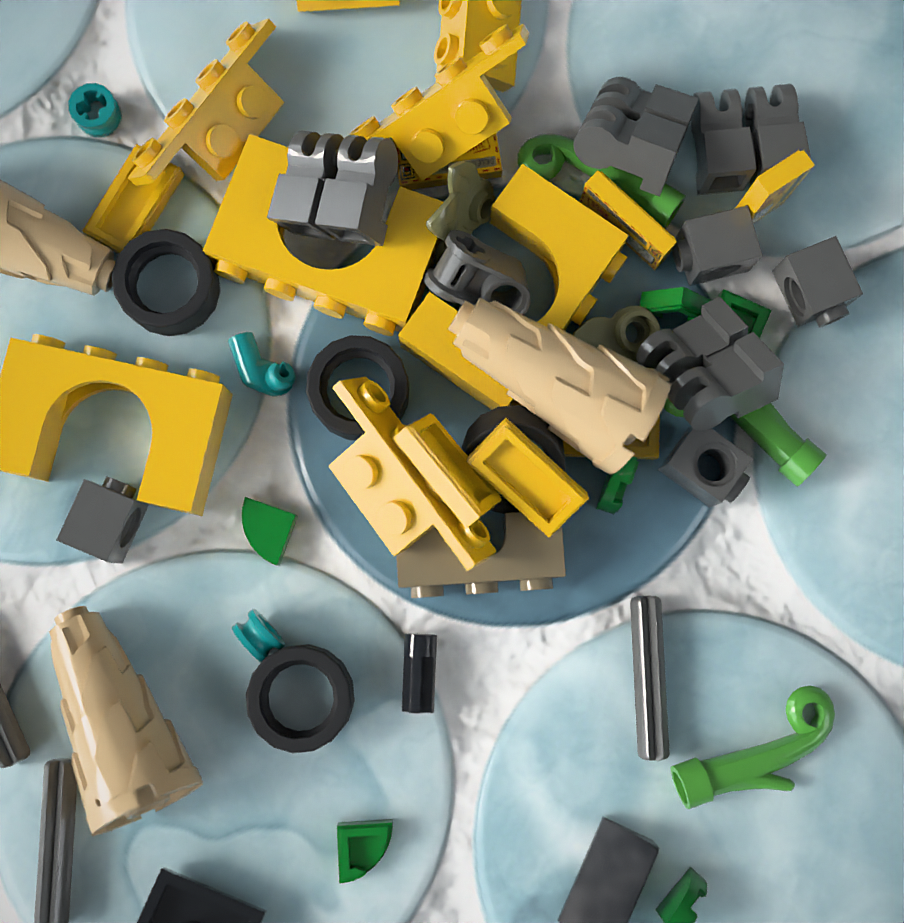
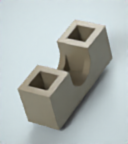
(523, 556)

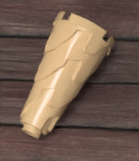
(48, 247)
(580, 390)
(121, 744)

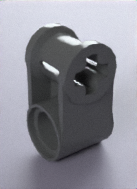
(474, 271)

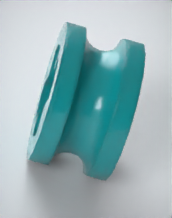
(80, 105)
(258, 635)

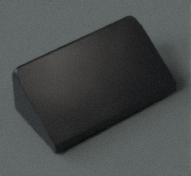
(610, 876)

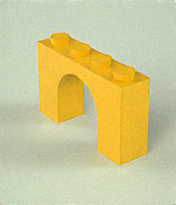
(568, 239)
(378, 288)
(186, 413)

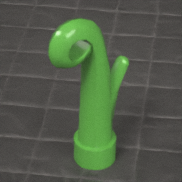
(561, 149)
(771, 432)
(752, 767)

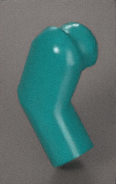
(257, 372)

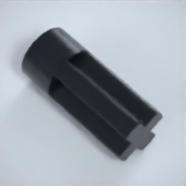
(419, 673)

